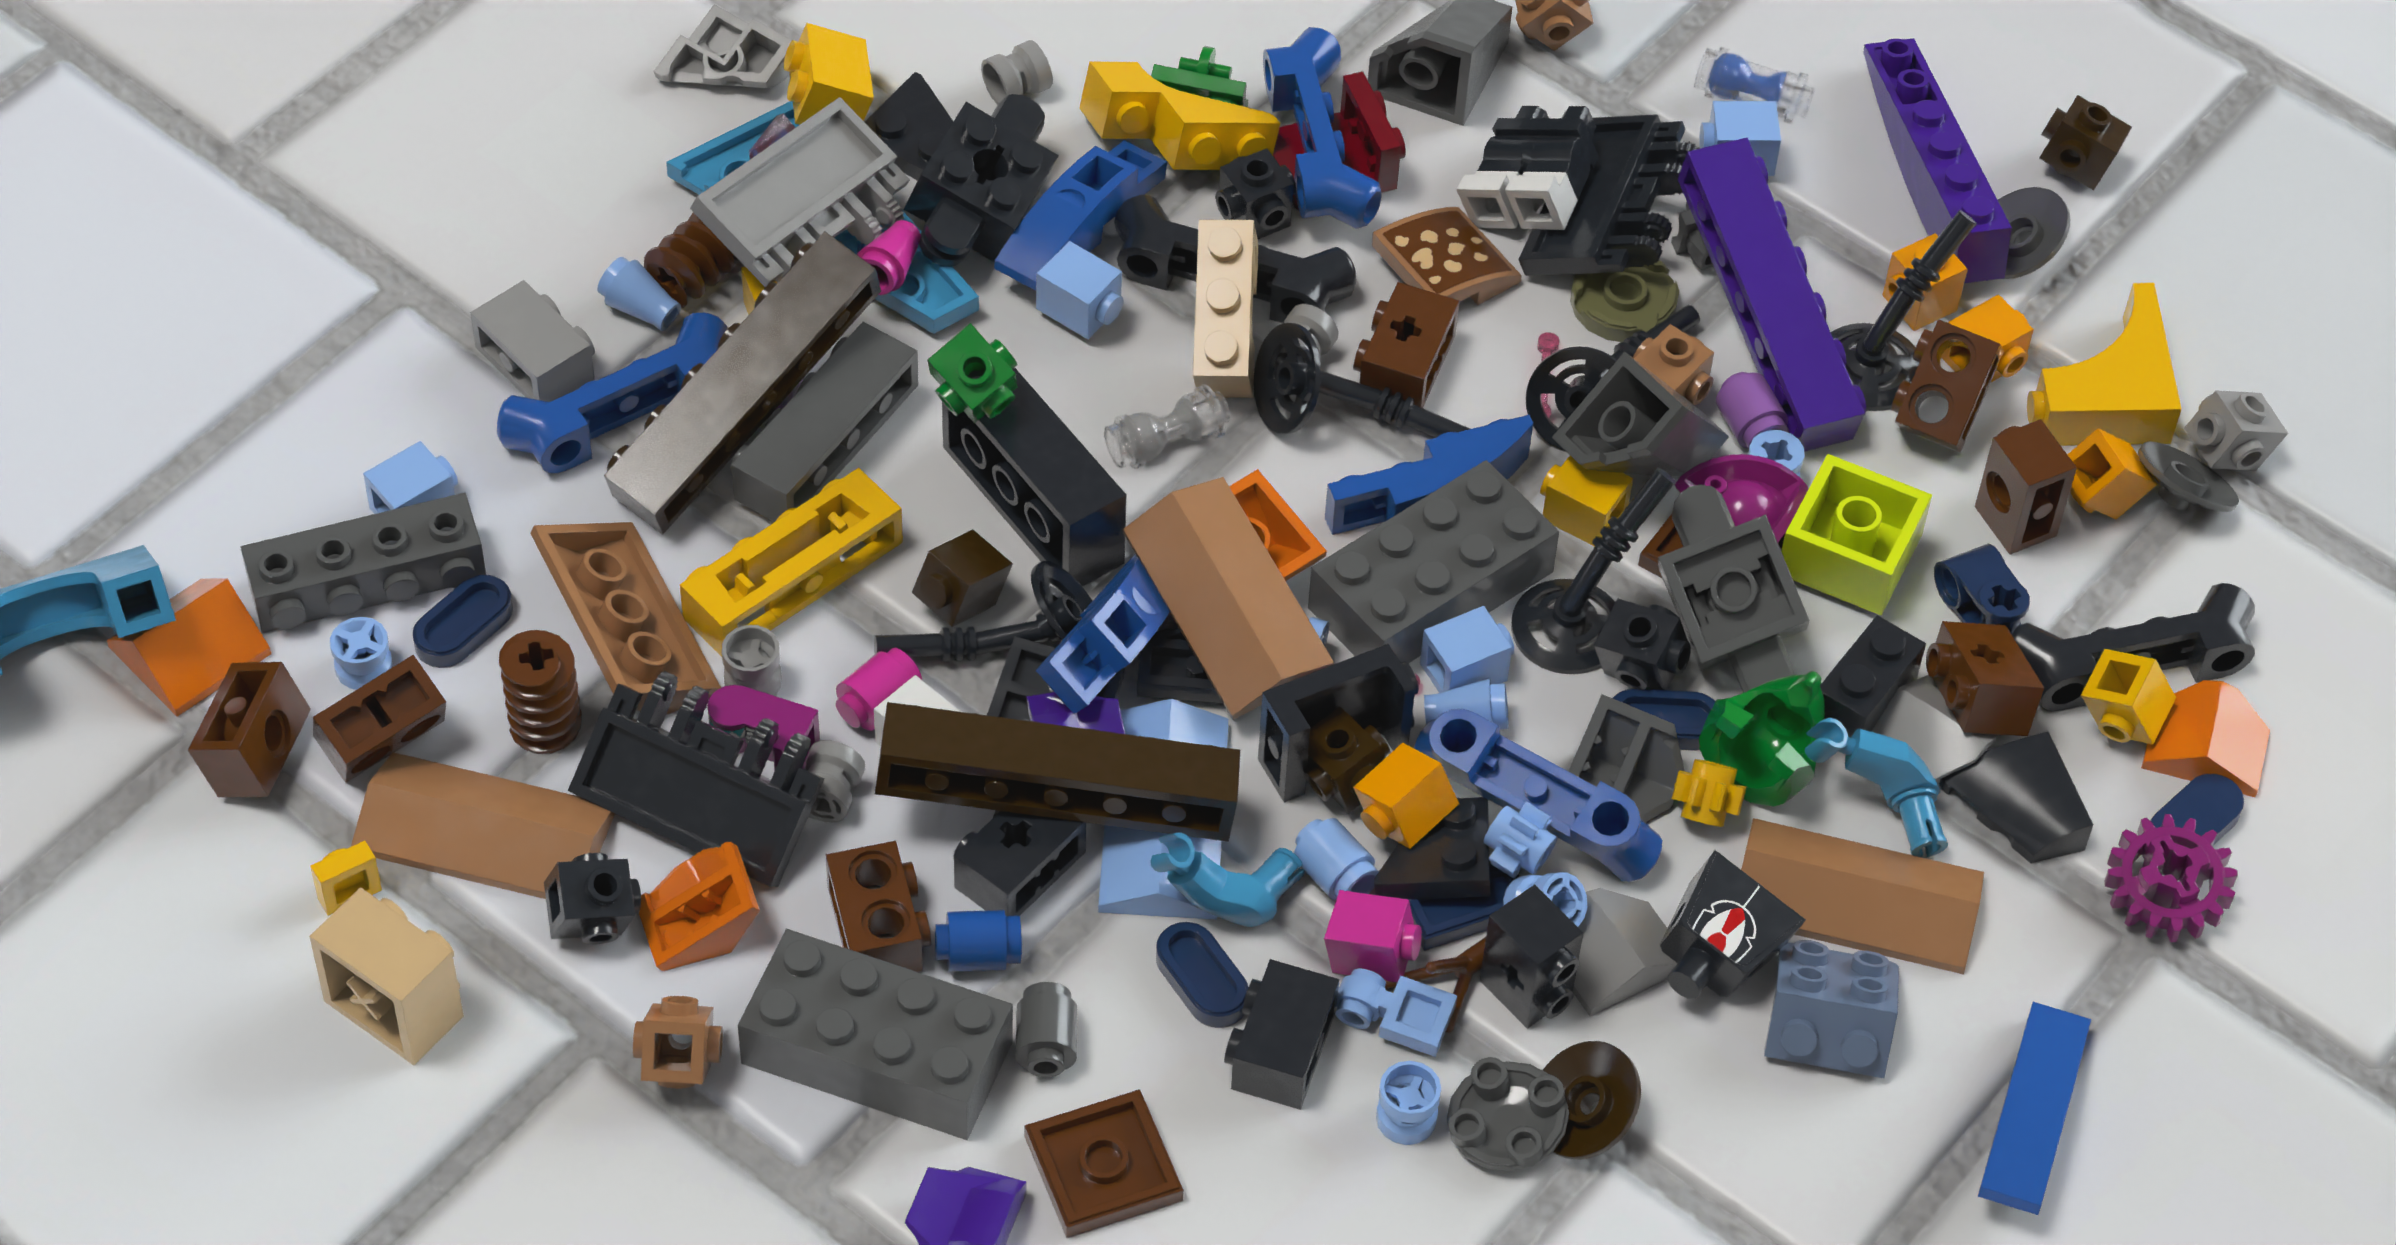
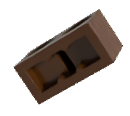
(1961, 389)
(379, 718)
(868, 913)

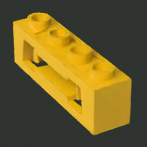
(793, 559)

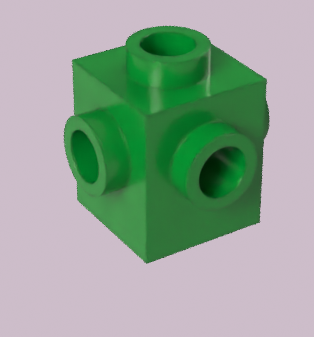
(968, 357)

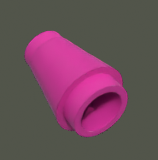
(892, 254)

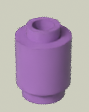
(1750, 407)

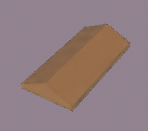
(1225, 594)
(623, 607)
(475, 824)
(1868, 894)

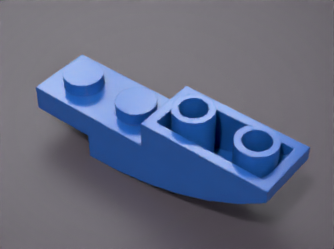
(1078, 207)
(1380, 495)
(1106, 637)

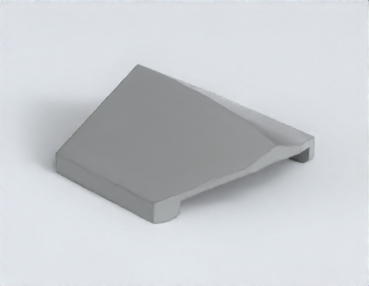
(1930, 728)
(1618, 950)

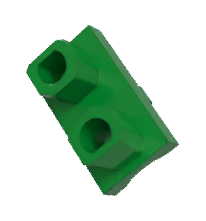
(1203, 78)

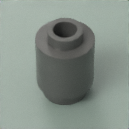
(1046, 1029)

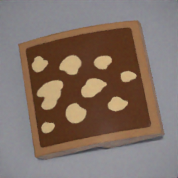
(1445, 255)

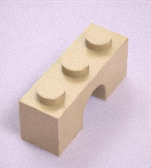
(1224, 306)

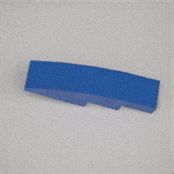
(2034, 1108)

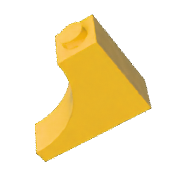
(2120, 390)

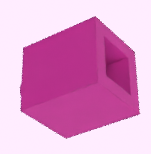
(1372, 935)

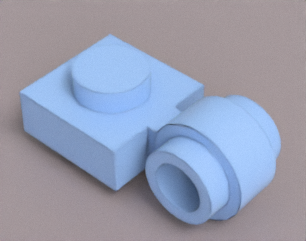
(1411, 1015)

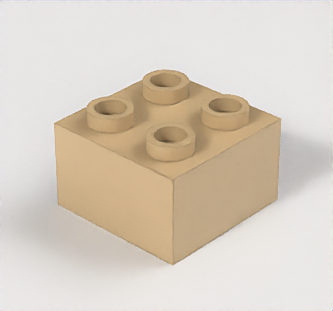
(387, 974)

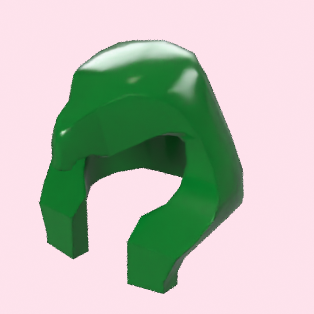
(1767, 737)

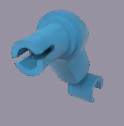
(1896, 768)
(1227, 894)

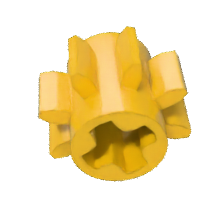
(1709, 792)

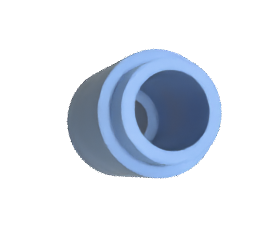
(1335, 858)

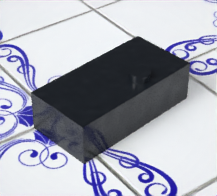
(1042, 483)

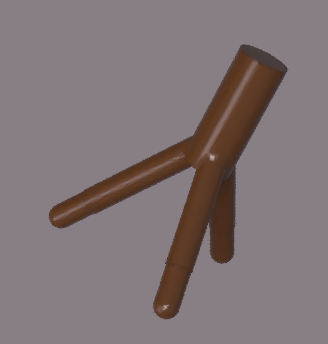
(1462, 966)

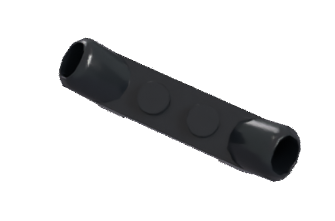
(1162, 249)
(2206, 641)

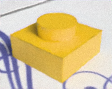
(343, 874)

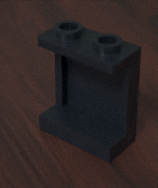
(1368, 687)

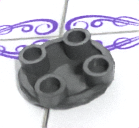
(1507, 1115)

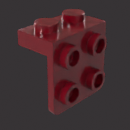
(1367, 135)

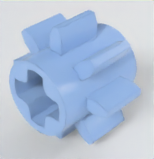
(1520, 840)

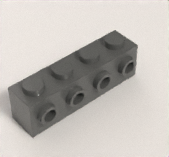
(825, 422)
(363, 562)

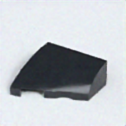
(2026, 797)

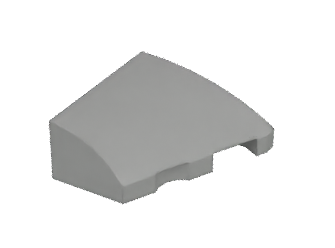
(727, 53)

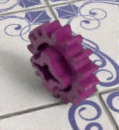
(2161, 899)

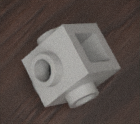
(2235, 430)

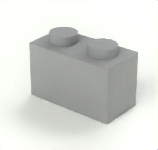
(533, 343)

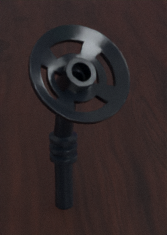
(1872, 347)
(1597, 364)
(1308, 380)
(1571, 604)
(1056, 619)

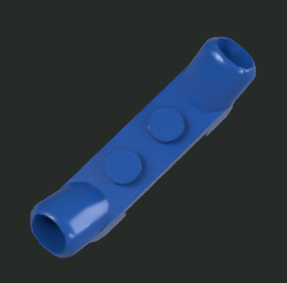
(1322, 181)
(563, 428)
(1583, 815)

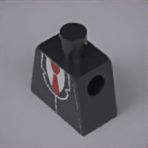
(1724, 930)

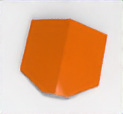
(2211, 733)
(699, 908)

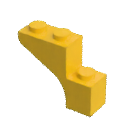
(1184, 127)

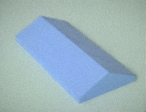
(1127, 877)

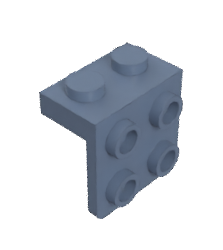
(1833, 1008)

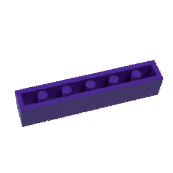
(1771, 292)

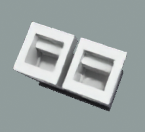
(1529, 165)

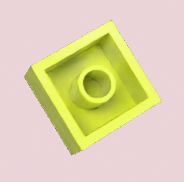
(1855, 533)

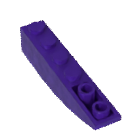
(1937, 157)

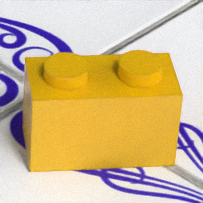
(827, 67)

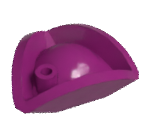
(1751, 488)

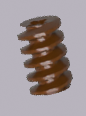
(689, 260)
(540, 691)

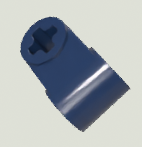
(1982, 588)

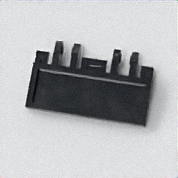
(1612, 215)
(688, 782)

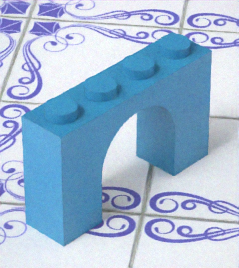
(111, 592)

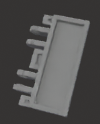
(811, 181)

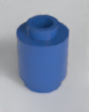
(979, 940)

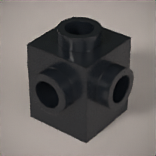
(1258, 191)
(1643, 645)
(591, 898)

